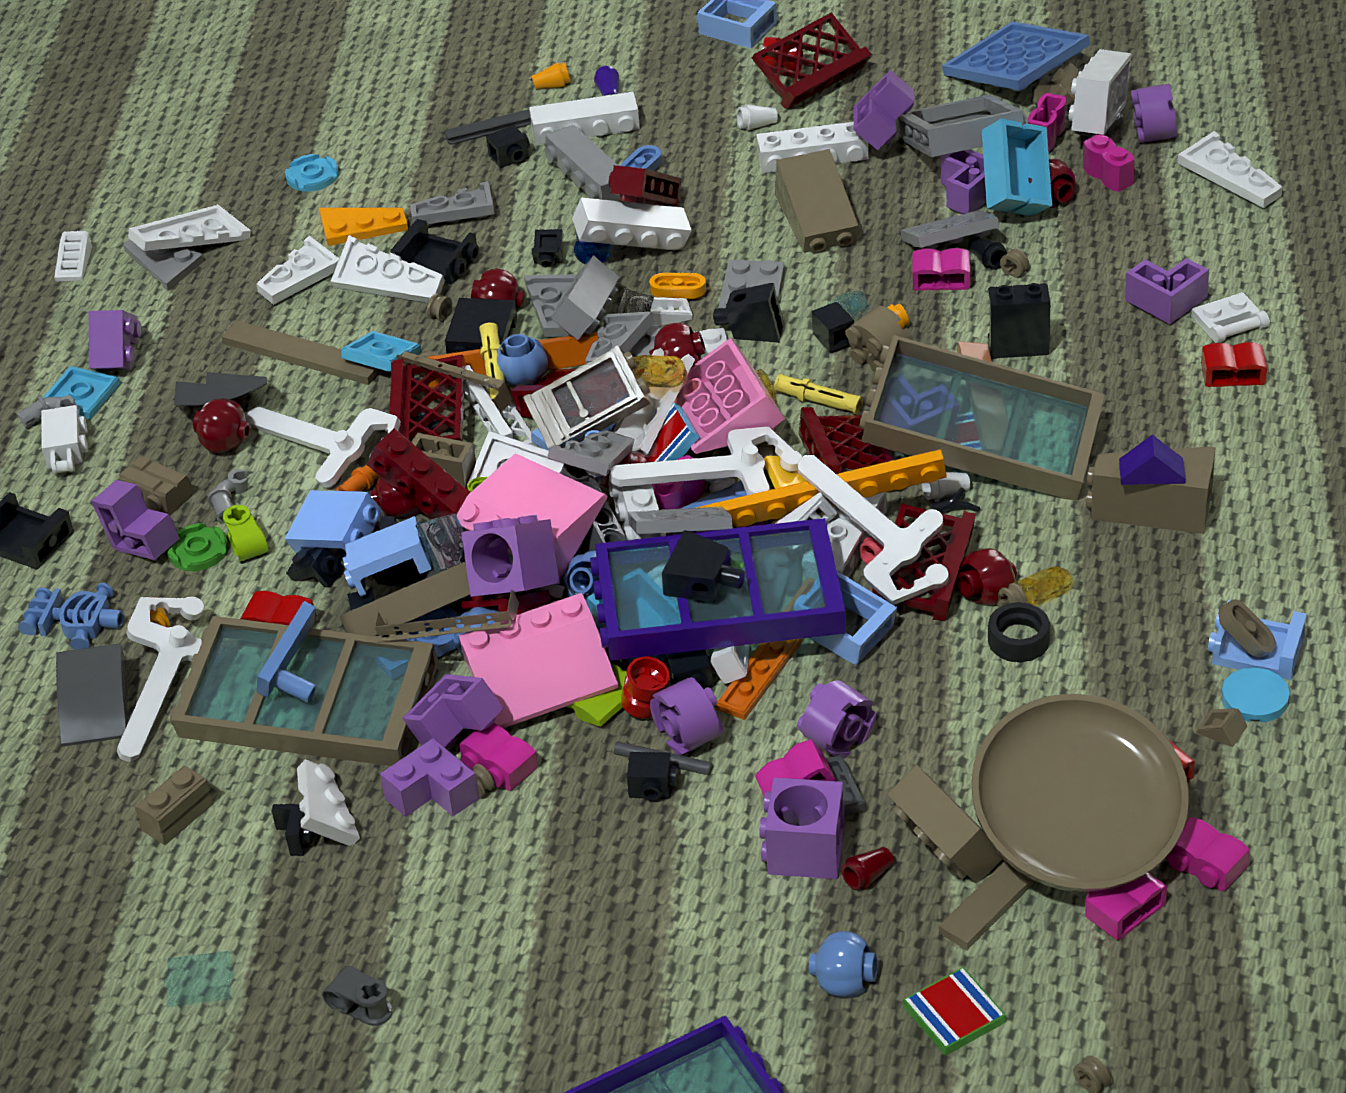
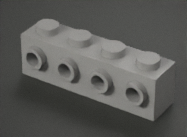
(581, 162)
(586, 299)

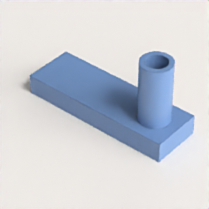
(274, 671)

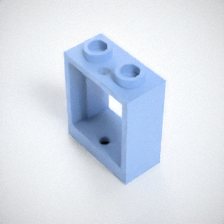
(760, 17)
(869, 606)

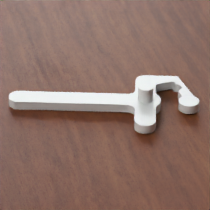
(341, 445)
(742, 463)
(900, 545)
(174, 647)

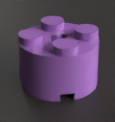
(1154, 113)
(686, 715)
(837, 718)

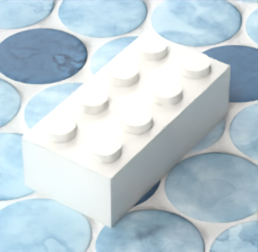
(1100, 92)

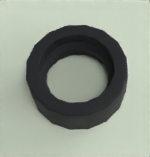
(1018, 649)

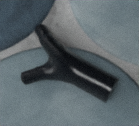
(954, 503)

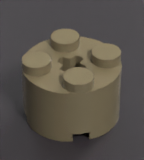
(872, 333)

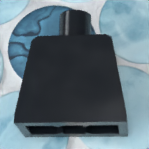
(752, 314)
(699, 569)

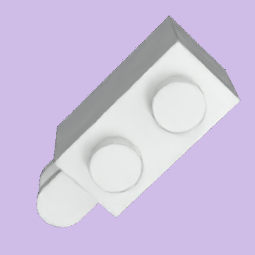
(63, 438)

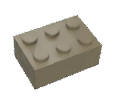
(943, 825)

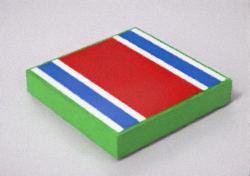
(954, 1011)

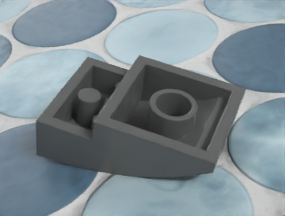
(216, 387)
(91, 694)

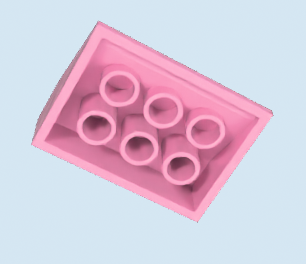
(724, 396)
(528, 488)
(541, 660)

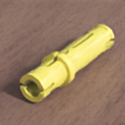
(488, 352)
(809, 391)

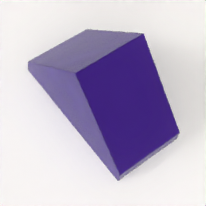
(1151, 464)

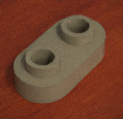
(1246, 628)

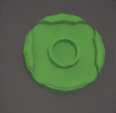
(199, 555)

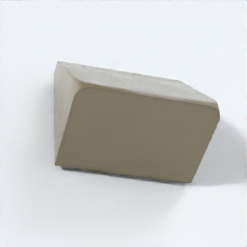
(1223, 726)

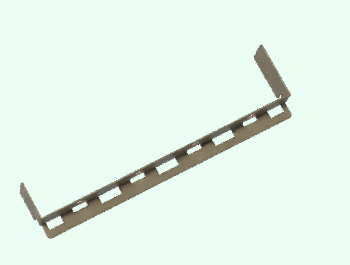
(503, 397)
(383, 629)

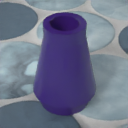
(607, 80)

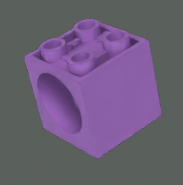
(488, 558)
(803, 828)

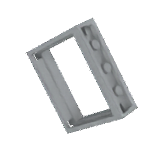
(955, 124)

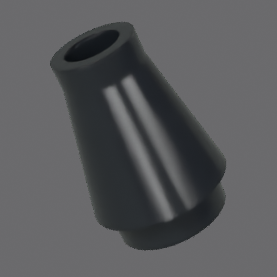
(987, 251)

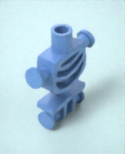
(81, 607)

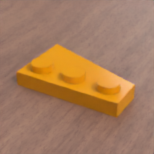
(360, 223)

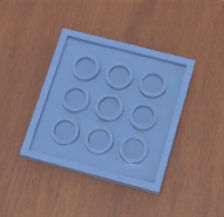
(1016, 55)

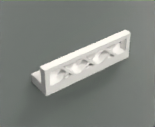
(491, 416)
(647, 422)

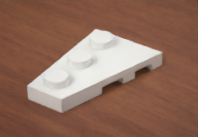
(300, 271)
(499, 449)
(324, 804)

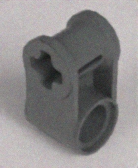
(359, 996)

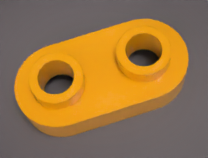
(678, 285)

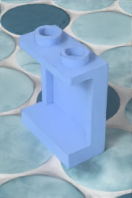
(333, 519)
(383, 551)
(1281, 660)

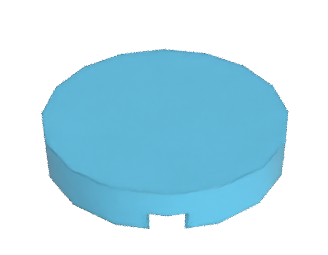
(305, 178)
(1256, 694)

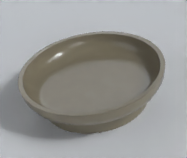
(1079, 792)

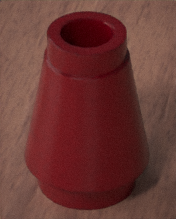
(865, 868)

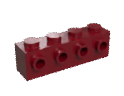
(644, 186)
(417, 476)

